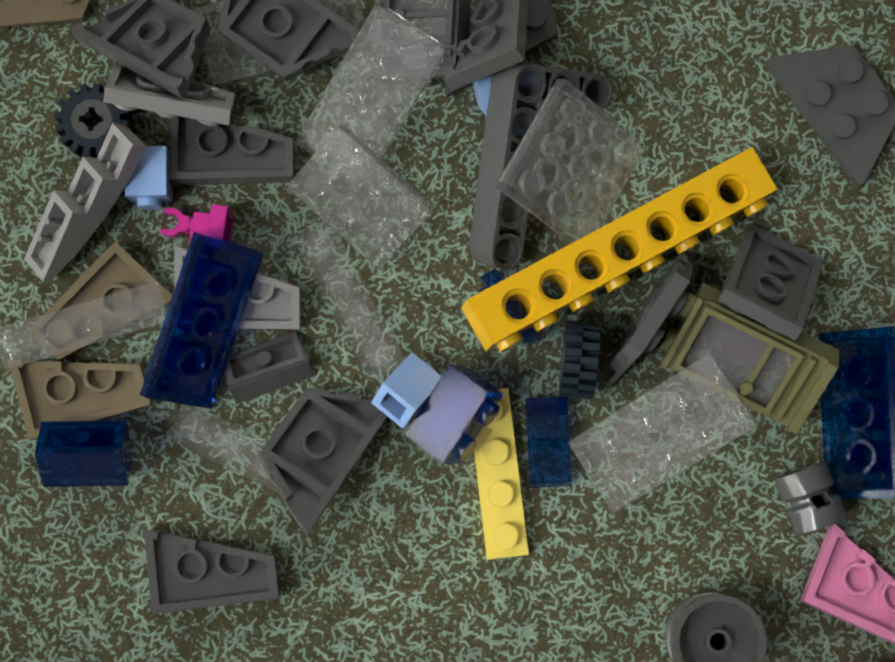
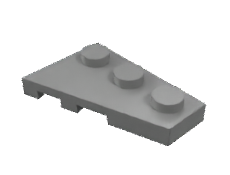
(203, 102)
(270, 303)

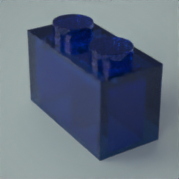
(455, 415)
(84, 453)

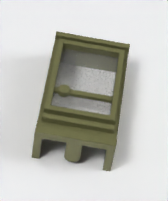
(766, 368)

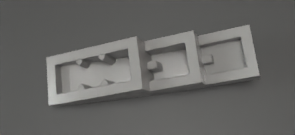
(77, 213)

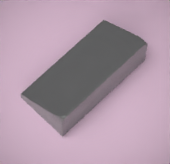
(267, 367)

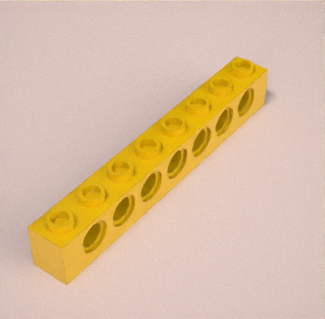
(740, 175)

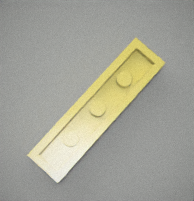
(500, 486)

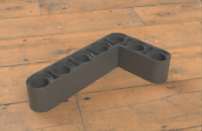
(519, 103)

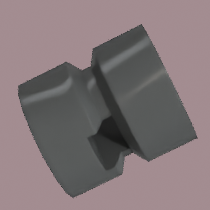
(812, 482)

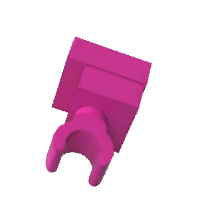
(217, 222)

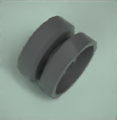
(709, 613)

